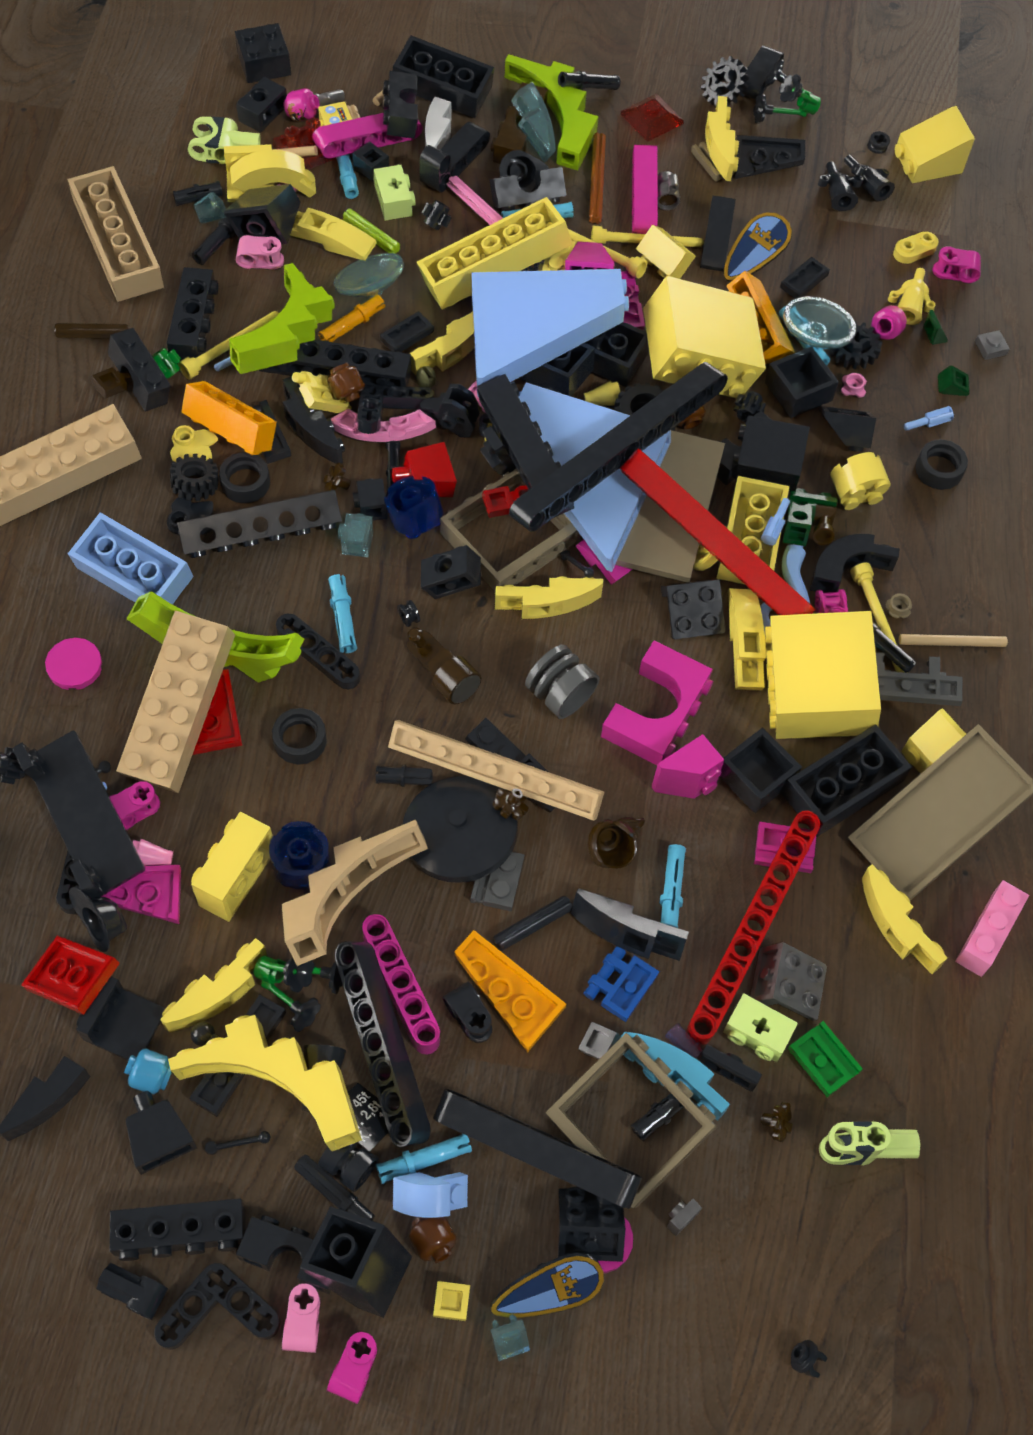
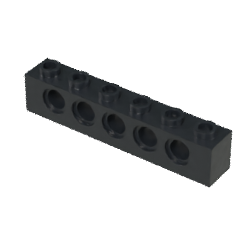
(373, 365)
(324, 501)

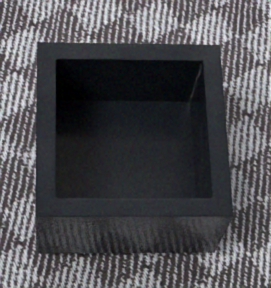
(263, 52)
(801, 382)
(758, 770)

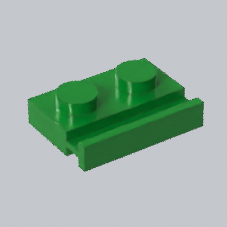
(825, 1059)

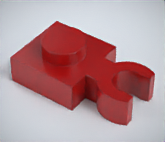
(499, 500)

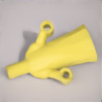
(914, 294)

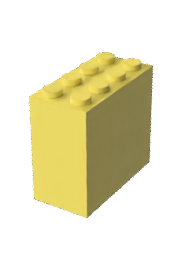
(701, 325)
(822, 674)

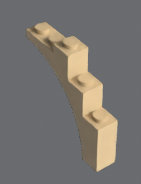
(358, 862)

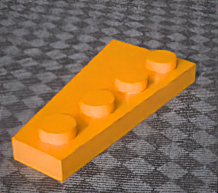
(515, 995)

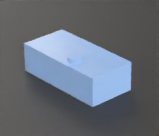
(129, 561)

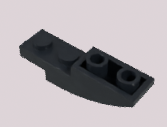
(311, 426)
(493, 740)
(631, 932)

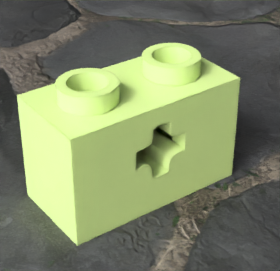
(393, 192)
(775, 1033)

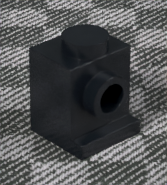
(375, 159)

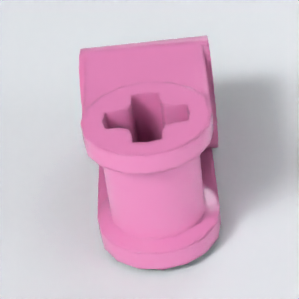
(257, 252)
(302, 1325)

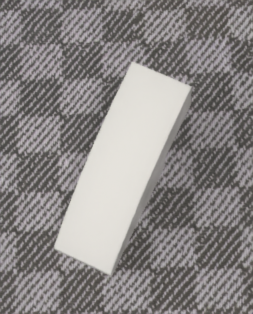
(438, 123)

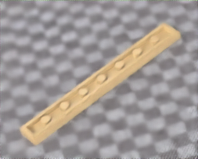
(496, 769)

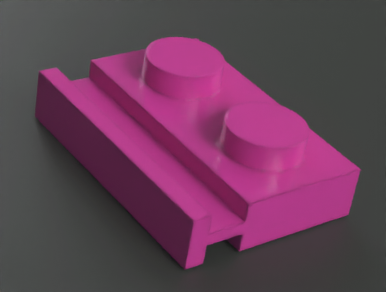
(769, 840)

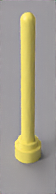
(601, 236)
(634, 266)
(191, 366)
(863, 576)

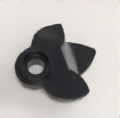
(186, 510)

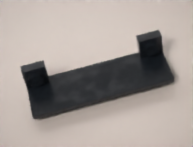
(83, 814)

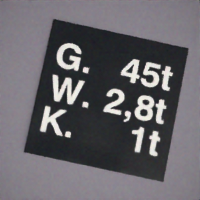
(368, 1116)

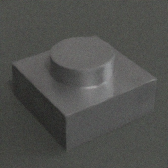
(992, 345)
(598, 1040)
(683, 1215)

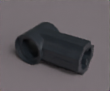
(138, 1293)

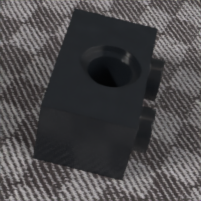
(261, 104)
(451, 572)

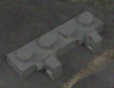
(926, 688)

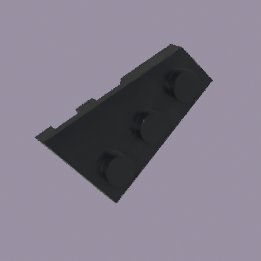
(767, 154)

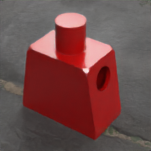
(432, 463)

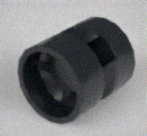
(350, 1163)

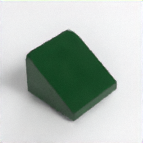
(934, 329)
(953, 382)

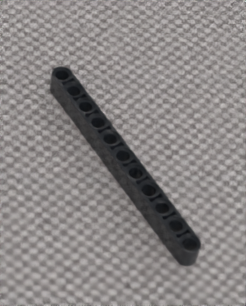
(616, 446)

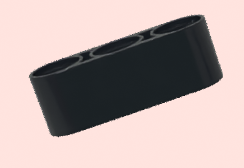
(759, 69)

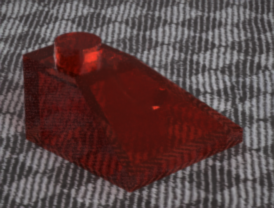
(652, 117)

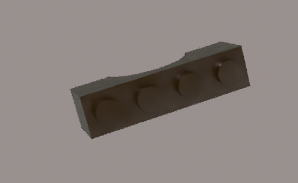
(509, 135)

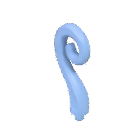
(791, 566)

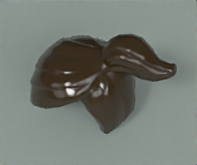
(614, 842)

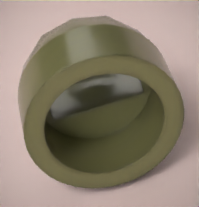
(422, 378)

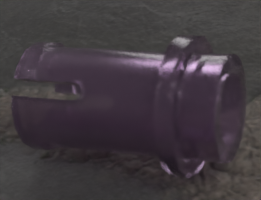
(684, 1041)

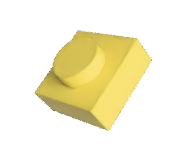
(451, 1301)

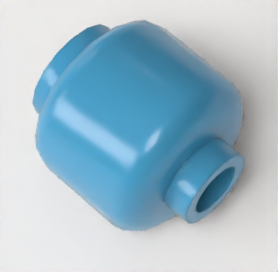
(148, 1071)

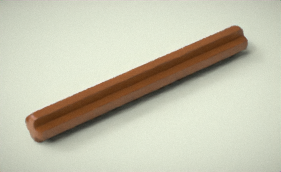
(597, 178)

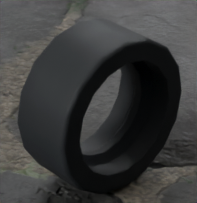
(944, 449)
(248, 493)
(294, 717)

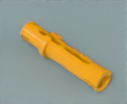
(360, 314)

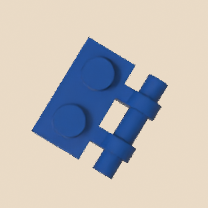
(628, 989)

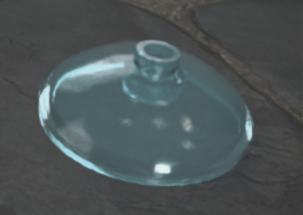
(369, 276)
(819, 322)

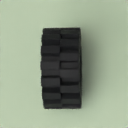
(194, 467)

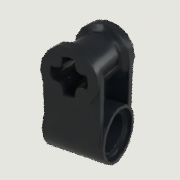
(468, 1008)

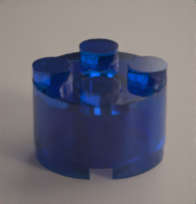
(414, 506)
(291, 841)

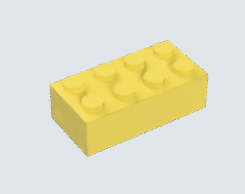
(748, 516)

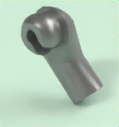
(331, 97)

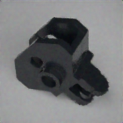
(452, 411)

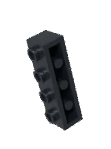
(177, 1228)

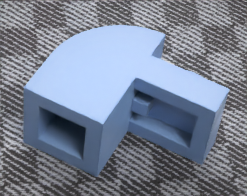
(429, 1196)

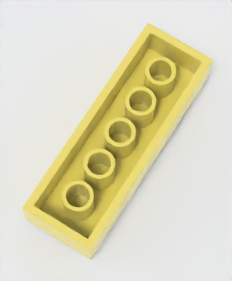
(500, 247)

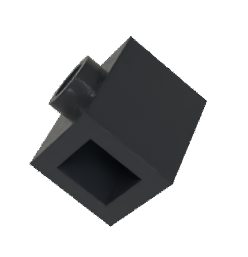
(370, 498)

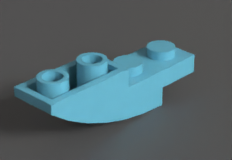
(684, 1068)

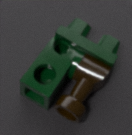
(809, 510)

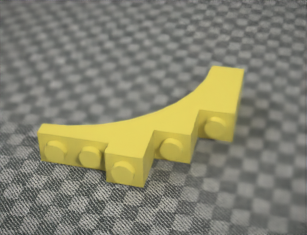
(283, 1063)

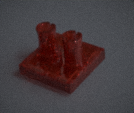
(300, 138)

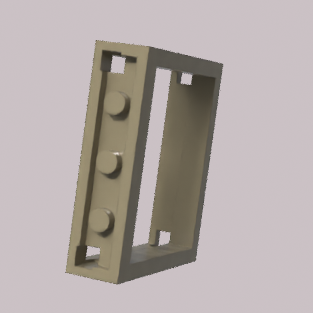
(527, 563)
(681, 1092)

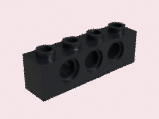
(192, 312)

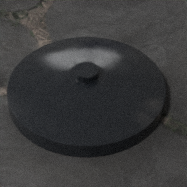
(461, 830)

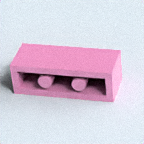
(992, 928)

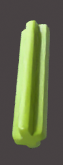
(382, 239)

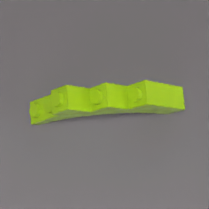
(566, 103)
(281, 337)
(251, 653)

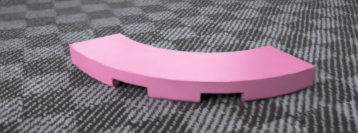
(393, 430)

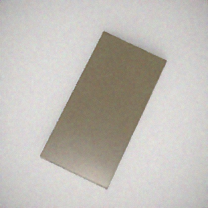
(658, 541)
(943, 812)

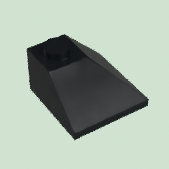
(852, 426)

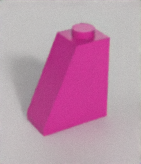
(588, 257)

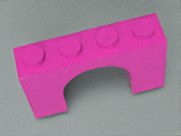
(656, 737)

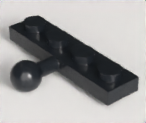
(218, 1087)

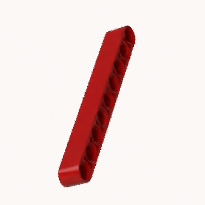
(714, 536)
(746, 936)

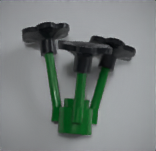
(789, 91)
(297, 977)

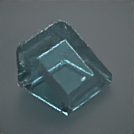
(210, 208)

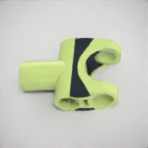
(221, 133)
(867, 1142)

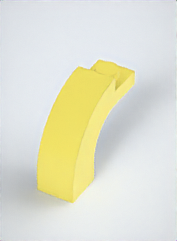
(270, 167)

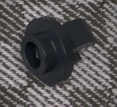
(804, 1356)

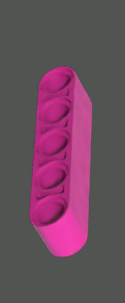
(350, 135)
(644, 188)
(402, 997)

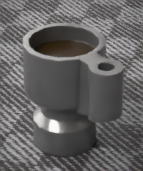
(668, 190)

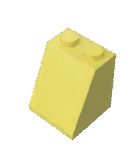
(935, 146)

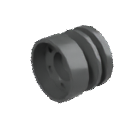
(562, 681)

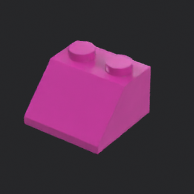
(689, 770)

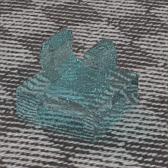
(510, 1338)

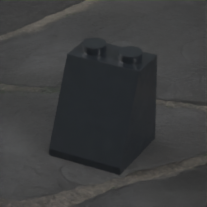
(265, 212)
(771, 451)
(357, 1260)

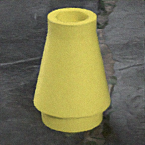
(603, 395)

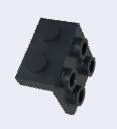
(119, 1021)

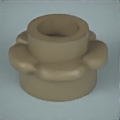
(901, 601)

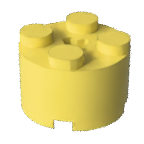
(860, 480)

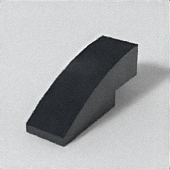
(718, 233)
(44, 1099)

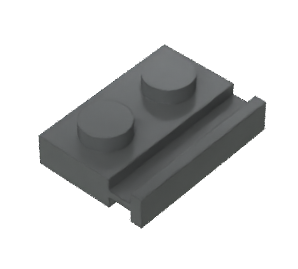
(500, 886)

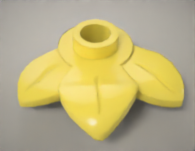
(197, 442)

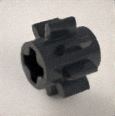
(436, 214)
(748, 405)
(10, 767)

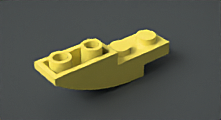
(721, 139)
(333, 233)
(446, 349)
(559, 598)
(747, 639)
(891, 912)
(208, 998)

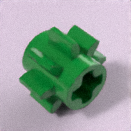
(167, 361)

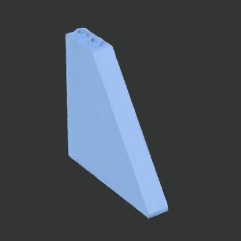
(539, 315)
(611, 507)

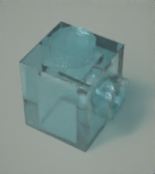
(356, 534)

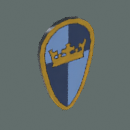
(758, 245)
(551, 1287)

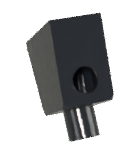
(156, 1133)

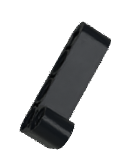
(453, 157)

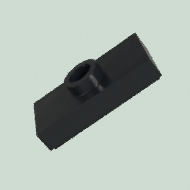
(804, 278)
(407, 332)
(730, 1067)

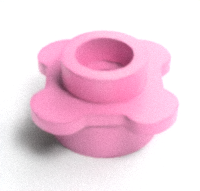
(854, 385)

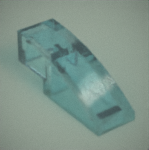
(535, 120)

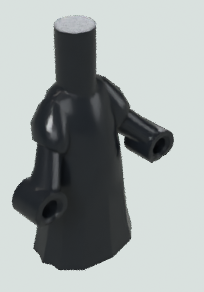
(874, 180)
(840, 190)

